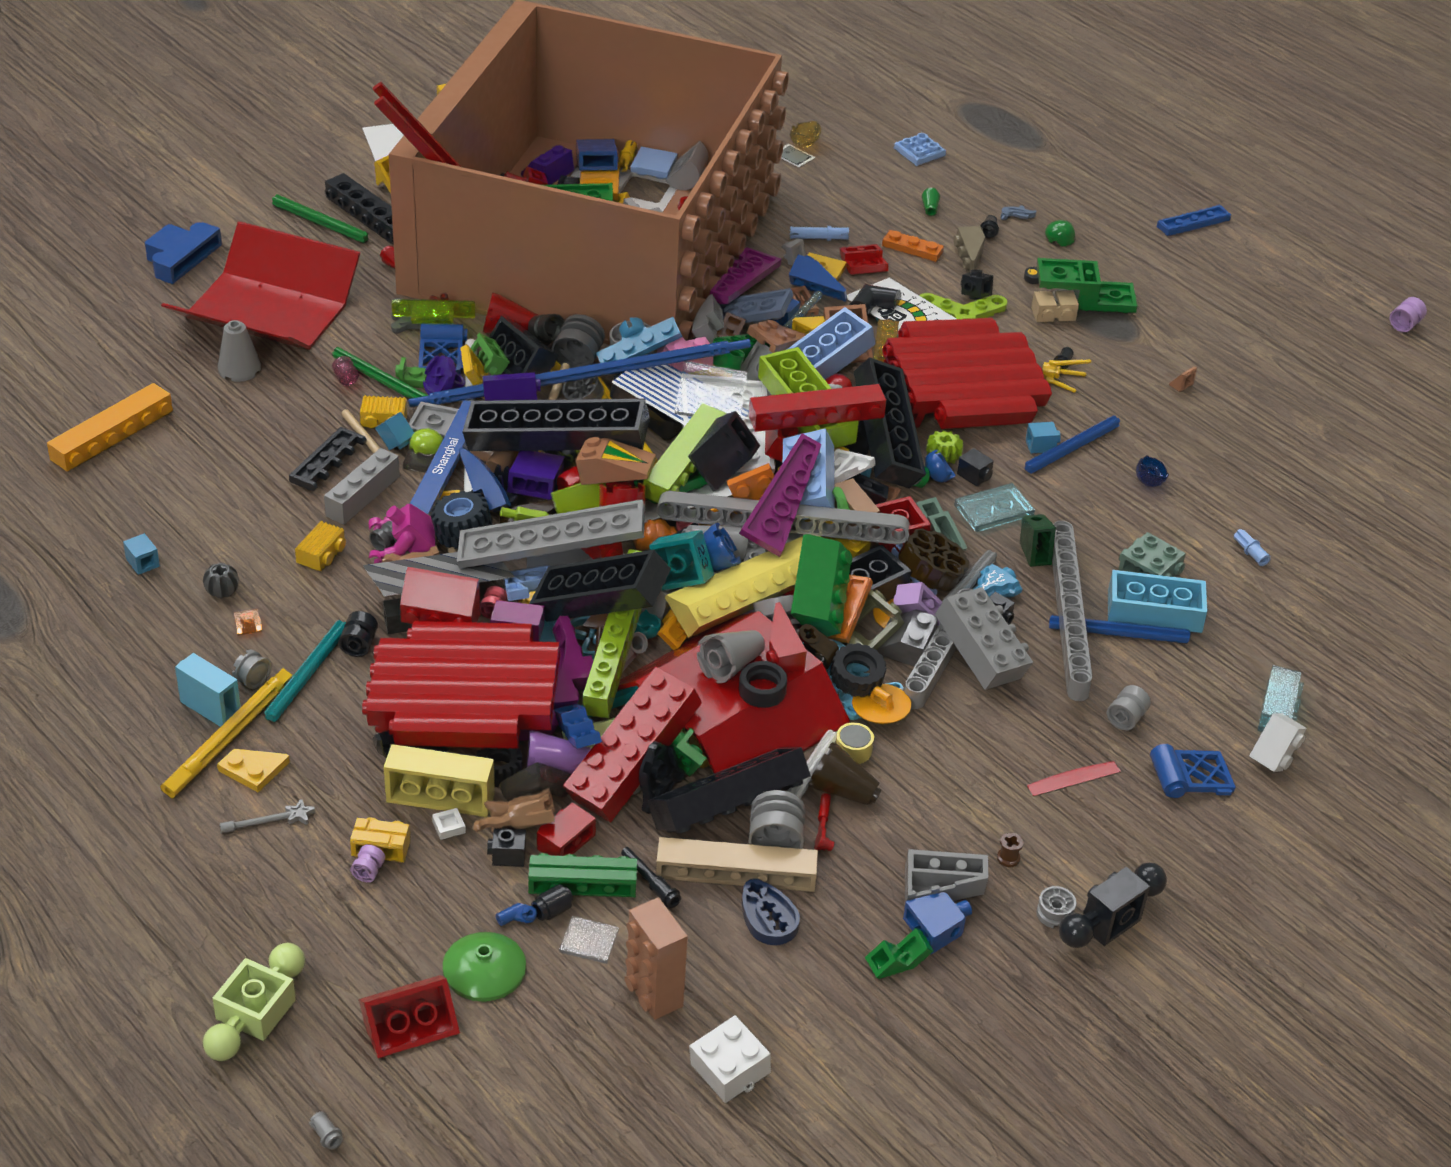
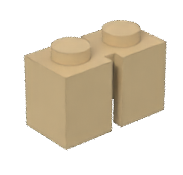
(1046, 309)

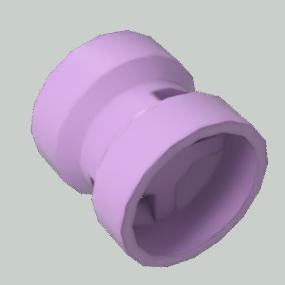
(367, 864)

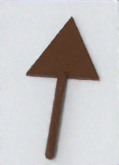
(596, 622)

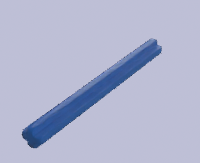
(1071, 444)
(1130, 630)

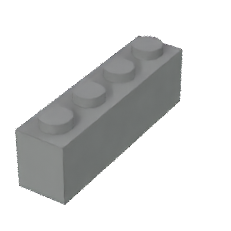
(361, 486)

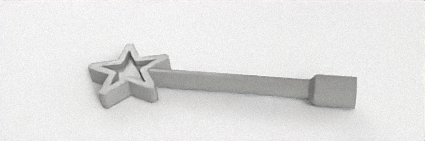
(293, 813)

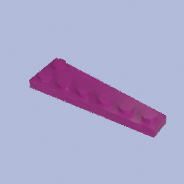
(744, 274)
(778, 506)

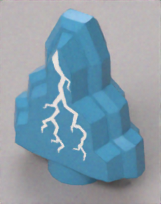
(999, 580)

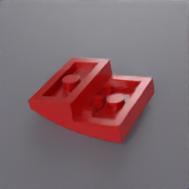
(863, 259)

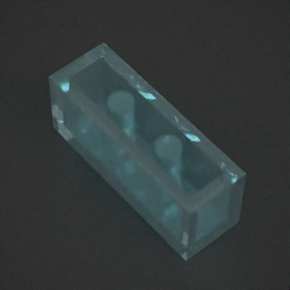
(1281, 695)

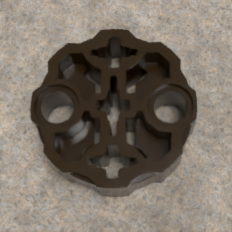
(934, 559)

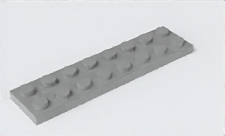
(551, 534)

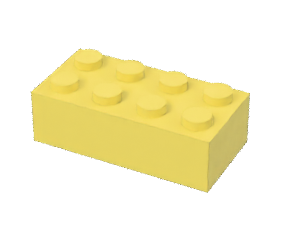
(438, 780)

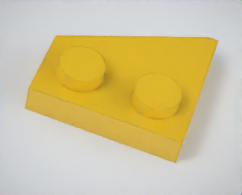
(252, 767)

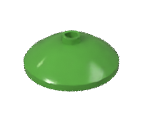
(481, 975)

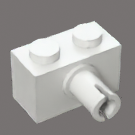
(1278, 742)

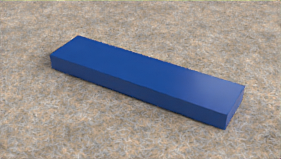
(1193, 220)

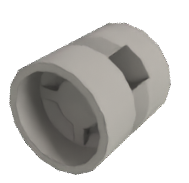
(1128, 707)

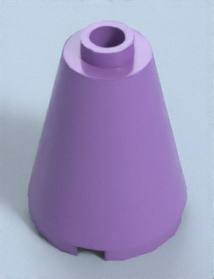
(554, 752)

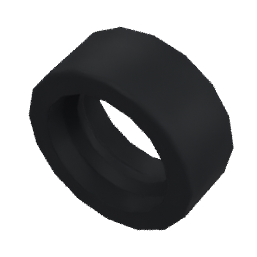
(759, 697)

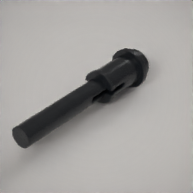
(667, 894)

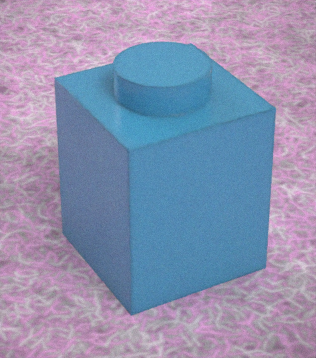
(395, 431)
(1042, 436)
(141, 553)

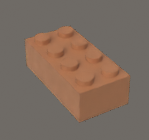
(656, 958)

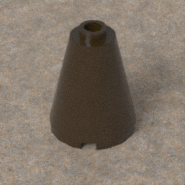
(844, 777)

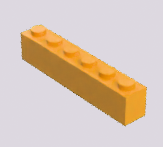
(109, 427)

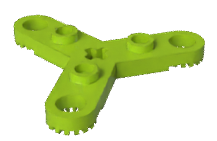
(978, 309)

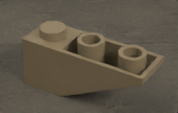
(970, 245)

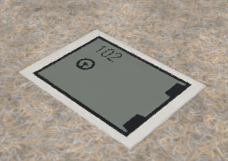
(795, 156)

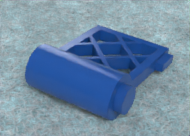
(442, 337)
(1175, 773)

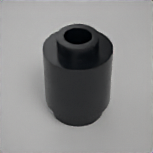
(552, 902)

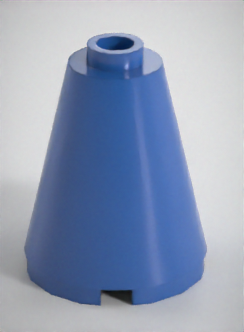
(720, 548)

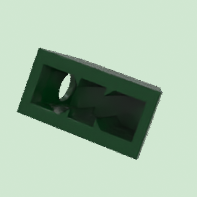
(1039, 532)

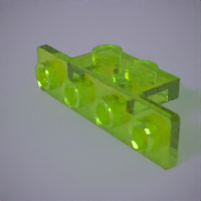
(433, 310)

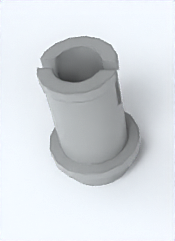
(330, 1136)

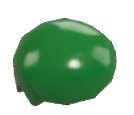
(1060, 231)

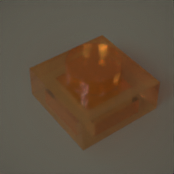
(247, 622)

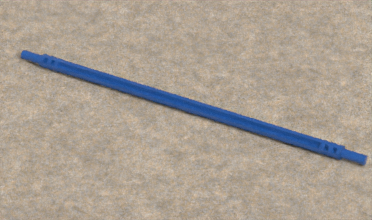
(595, 370)

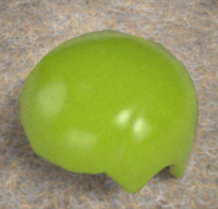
(425, 441)

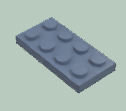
(760, 305)

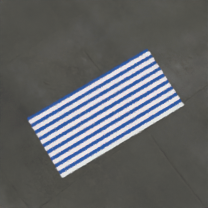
(658, 386)

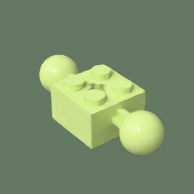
(253, 1000)

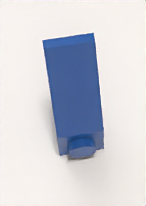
(810, 273)

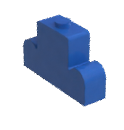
(179, 250)

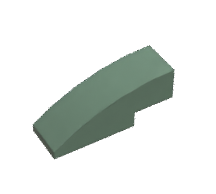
(941, 521)

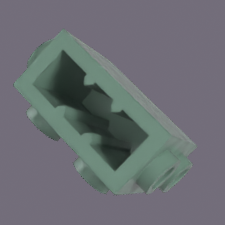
(1153, 557)

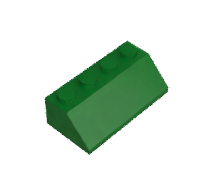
(821, 584)

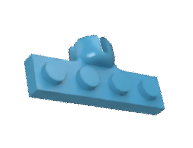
(640, 340)

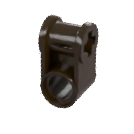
(818, 644)

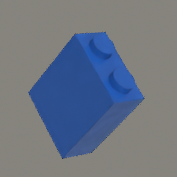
(596, 154)

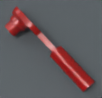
(822, 841)

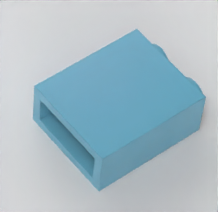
(207, 689)

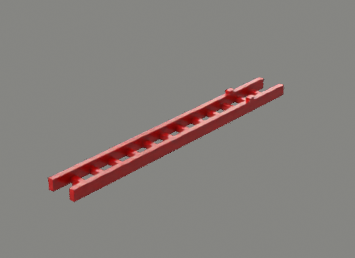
(410, 126)

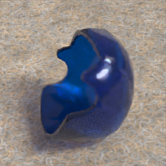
(1151, 471)

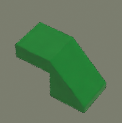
(893, 959)

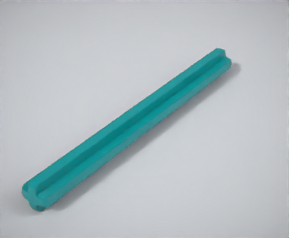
(304, 673)

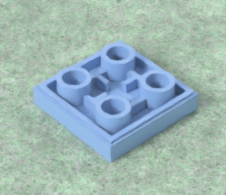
(919, 149)
(653, 162)

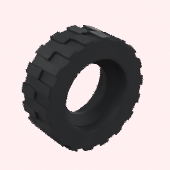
(861, 655)

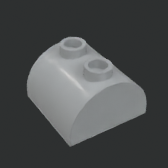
(688, 168)

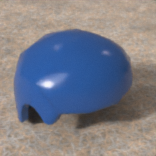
(938, 467)

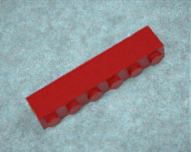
(816, 407)

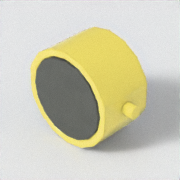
(856, 741)

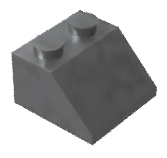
(911, 638)

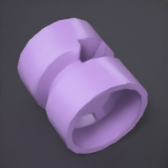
(1408, 314)

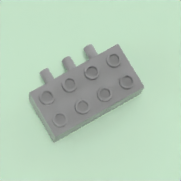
(984, 638)

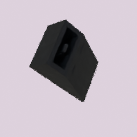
(724, 449)

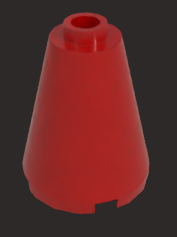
(504, 307)

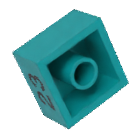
(686, 557)

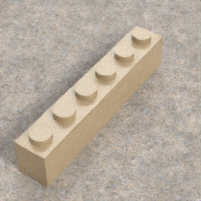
(736, 863)

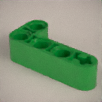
(736, 357)

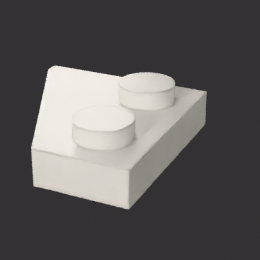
(850, 464)

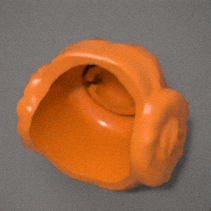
(652, 530)

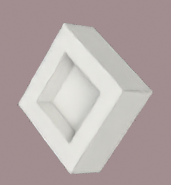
(448, 823)

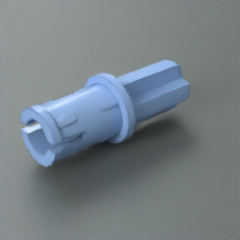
(1252, 547)

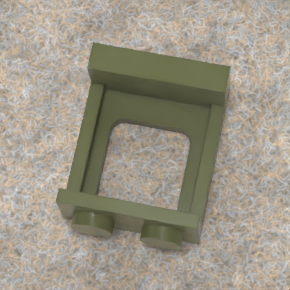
(877, 600)

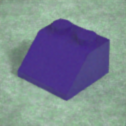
(553, 163)

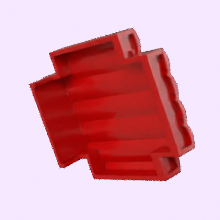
(968, 372)
(462, 684)

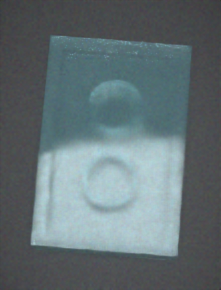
(994, 507)

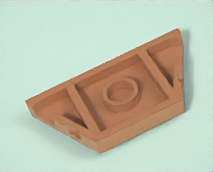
(774, 334)

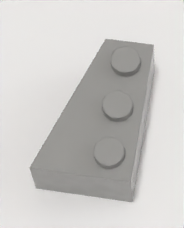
(948, 872)

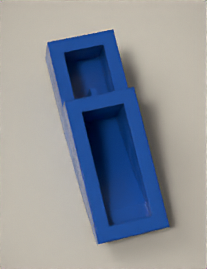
(484, 481)

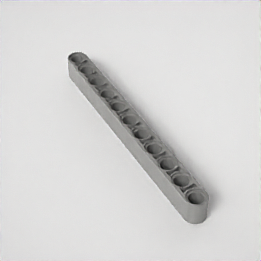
(817, 515)
(1071, 613)

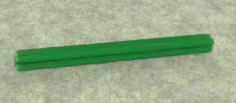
(320, 218)
(380, 375)

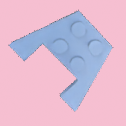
(523, 582)

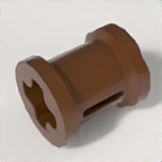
(1010, 846)

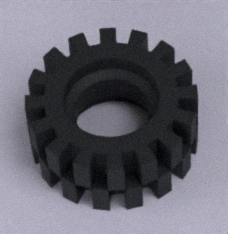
(509, 755)

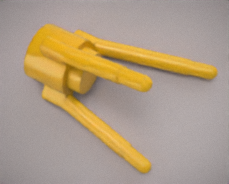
(1052, 370)

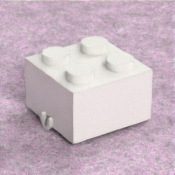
(730, 1059)

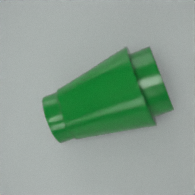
(930, 200)

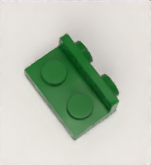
(688, 756)

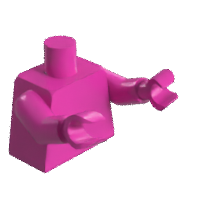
(410, 528)

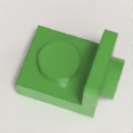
(410, 375)

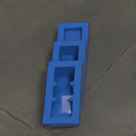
(577, 726)

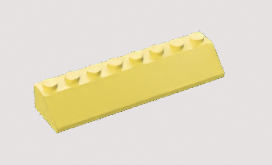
(736, 589)

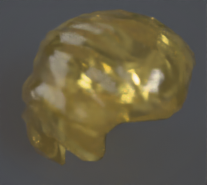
(805, 133)

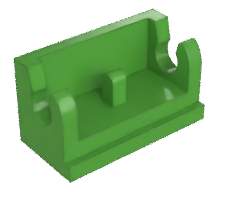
(491, 354)

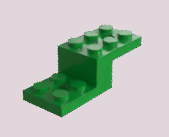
(1085, 281)

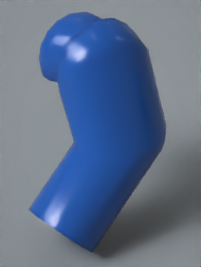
(517, 912)

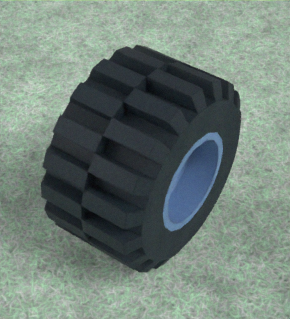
(458, 513)

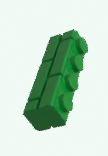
(583, 875)

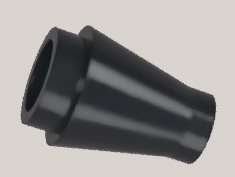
(990, 226)

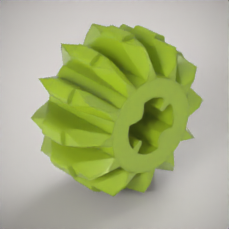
(947, 444)

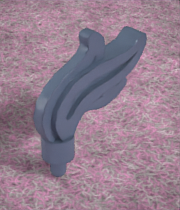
(1018, 212)

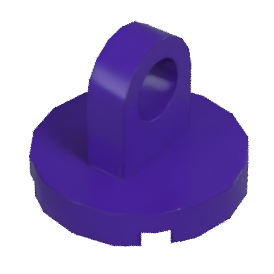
(442, 375)

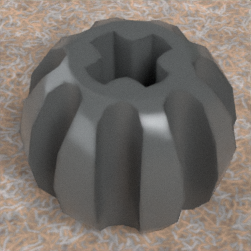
(221, 580)

